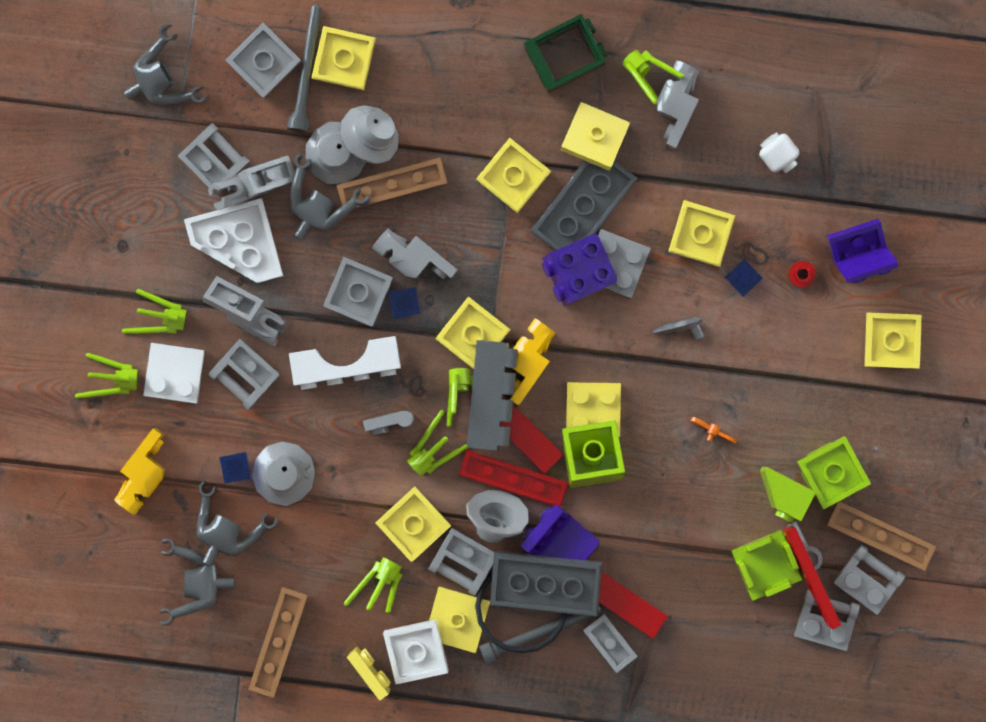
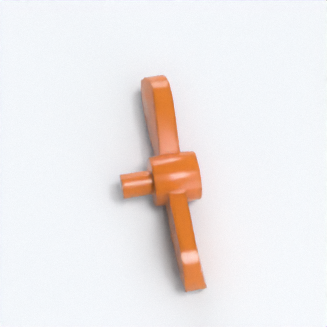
(713, 430)

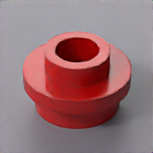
(802, 283)

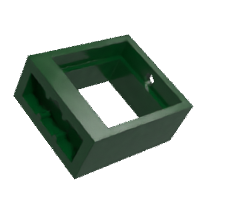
(546, 77)

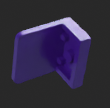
(861, 252)
(579, 269)
(559, 536)

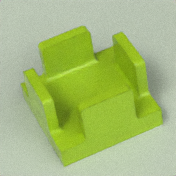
(833, 472)
(767, 565)

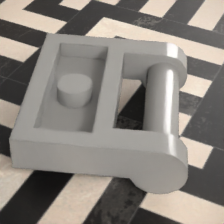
(206, 164)
(250, 367)
(380, 424)
(467, 553)
(864, 587)
(813, 627)

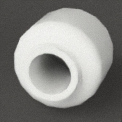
(779, 153)

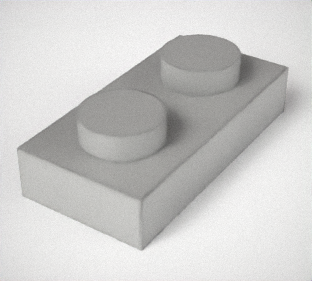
(610, 643)

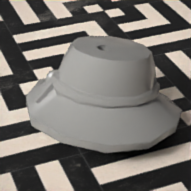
(366, 139)
(328, 161)
(281, 486)
(497, 515)

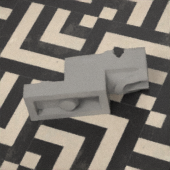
(676, 102)
(254, 182)
(413, 257)
(244, 310)

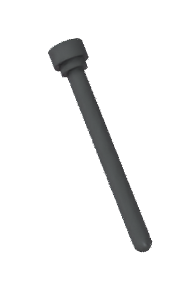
(298, 119)
(492, 651)

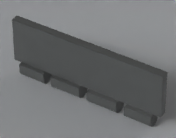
(488, 391)

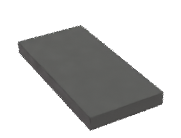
(583, 204)
(546, 583)

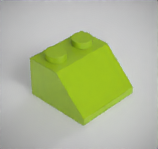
(593, 454)
(786, 495)

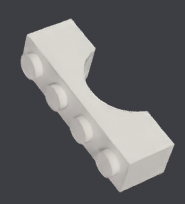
(310, 367)

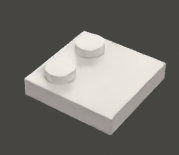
(174, 373)
(416, 651)

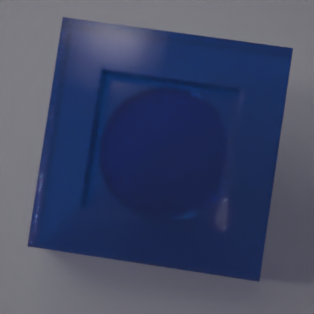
(743, 277)
(404, 303)
(235, 467)

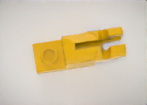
(529, 359)
(142, 472)

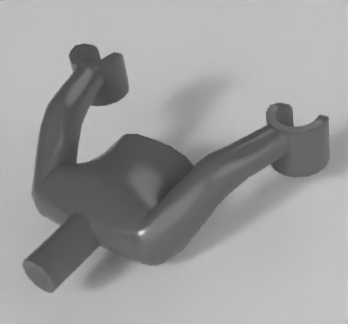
(156, 77)
(317, 208)
(223, 533)
(198, 583)

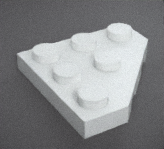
(239, 239)

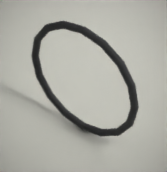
(499, 643)

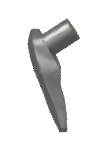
(691, 323)

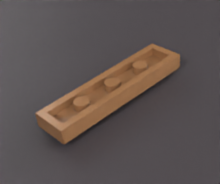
(395, 182)
(881, 535)
(278, 642)

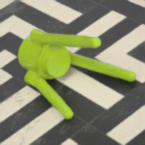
(639, 66)
(173, 317)
(124, 378)
(458, 382)
(422, 460)
(387, 572)

